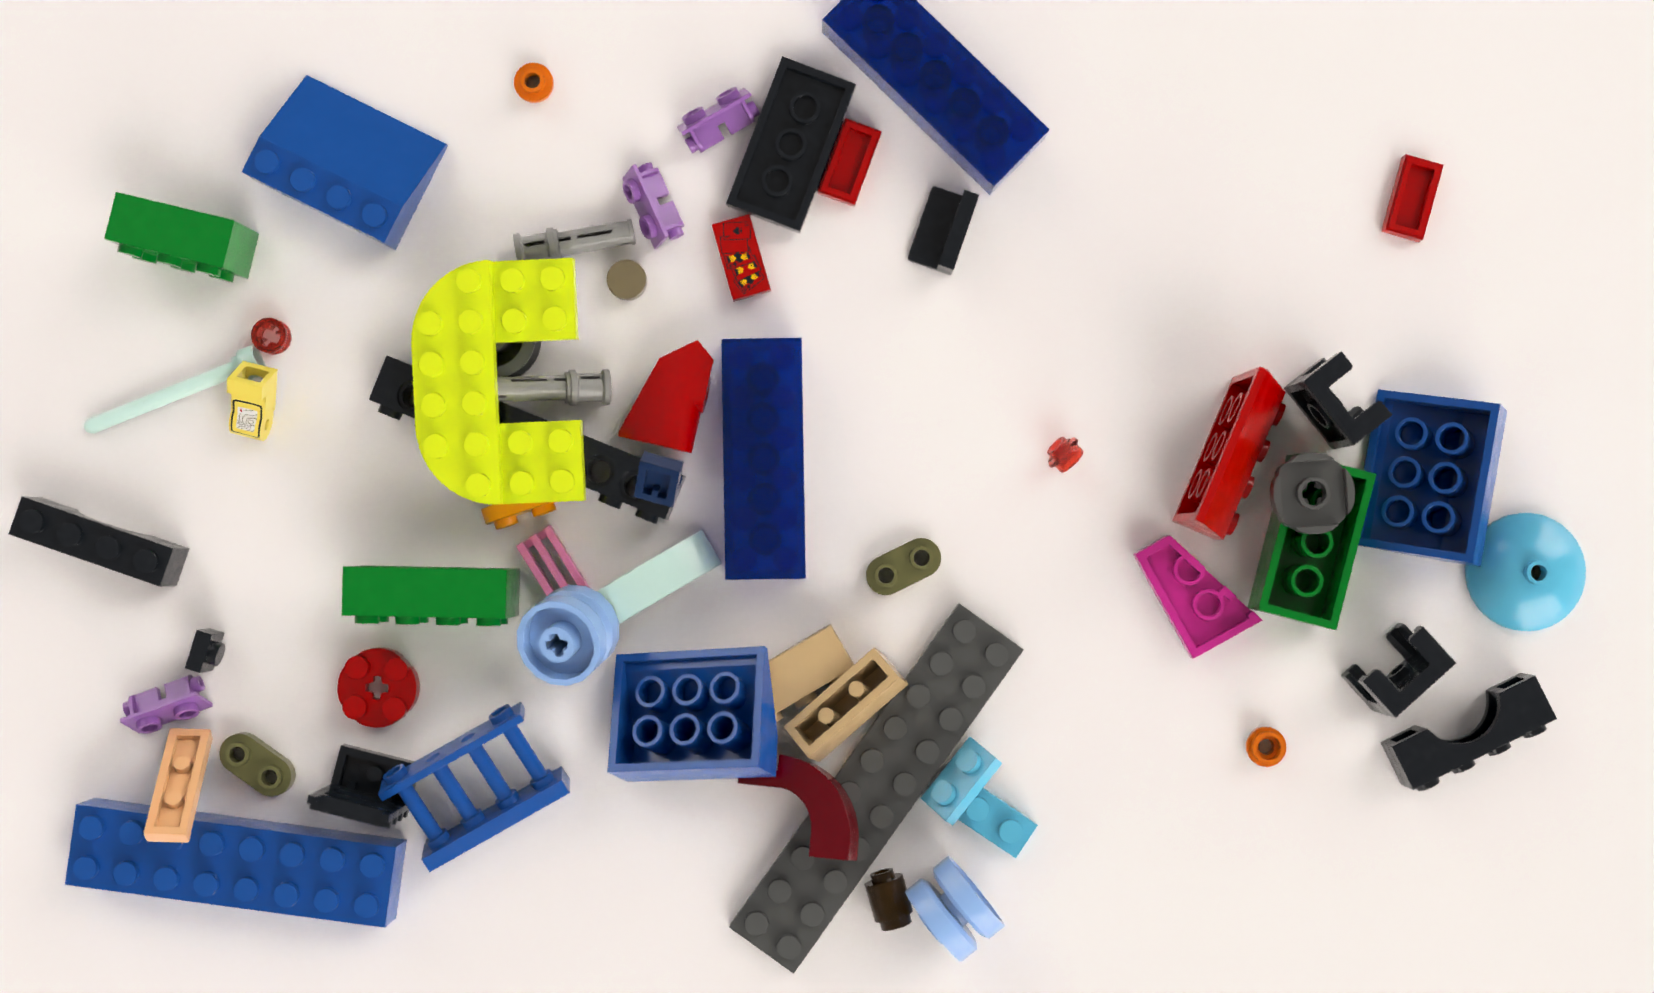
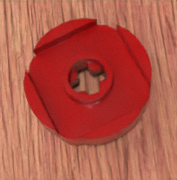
(360, 671)

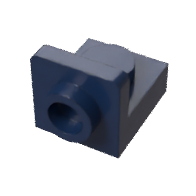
(658, 479)

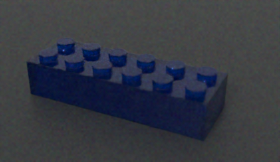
(937, 85)
(763, 458)

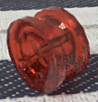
(270, 324)

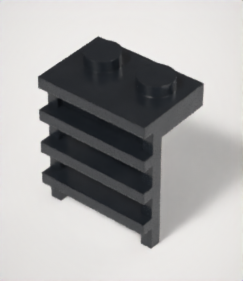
(356, 788)

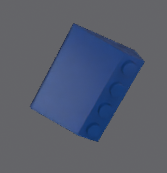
(346, 161)
(1433, 476)
(693, 715)

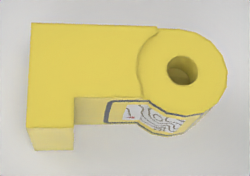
(252, 401)

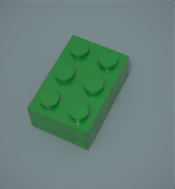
(181, 238)

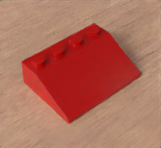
(1231, 453)

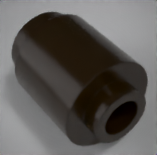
(888, 899)

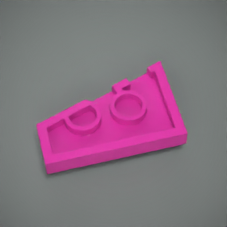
(1192, 598)

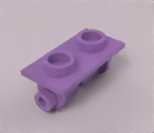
(704, 124)
(643, 188)
(148, 711)

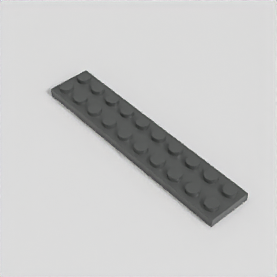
(883, 783)

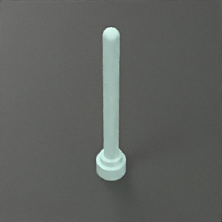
(173, 392)

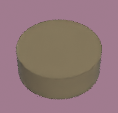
(627, 280)

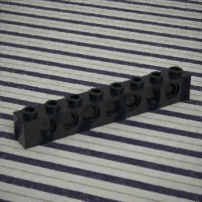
(393, 393)

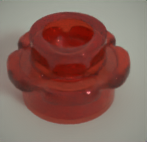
(1064, 453)

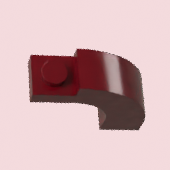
(829, 806)

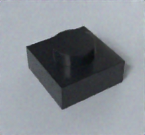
(206, 650)

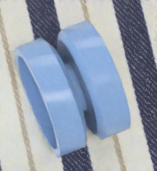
(568, 635)
(950, 912)

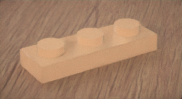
(178, 785)

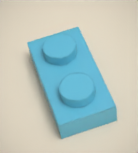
(961, 781)
(998, 822)

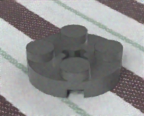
(1327, 475)

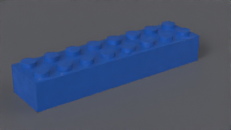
(239, 864)

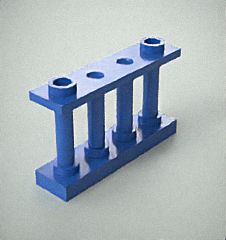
(475, 824)

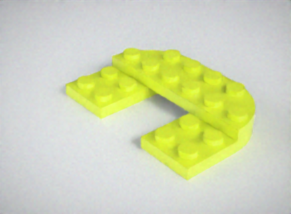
(458, 382)

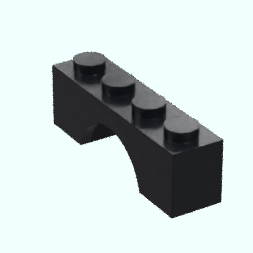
(98, 542)
(1511, 711)

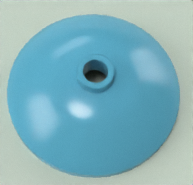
(1504, 581)

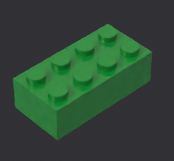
(1309, 573)
(425, 592)

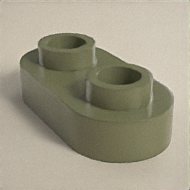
(903, 566)
(257, 761)

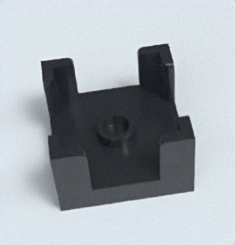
(1324, 408)
(1422, 667)

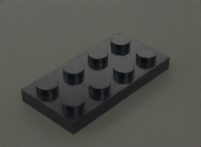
(791, 145)

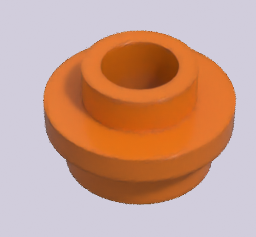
(536, 94)
(1277, 750)

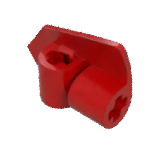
(672, 400)

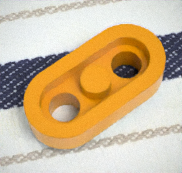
(506, 514)

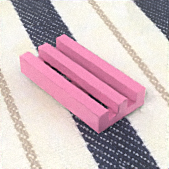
(536, 540)

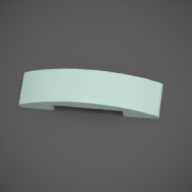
(661, 576)

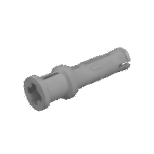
(558, 244)
(567, 387)

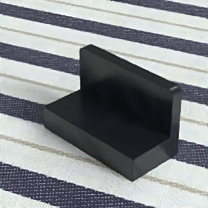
(942, 229)

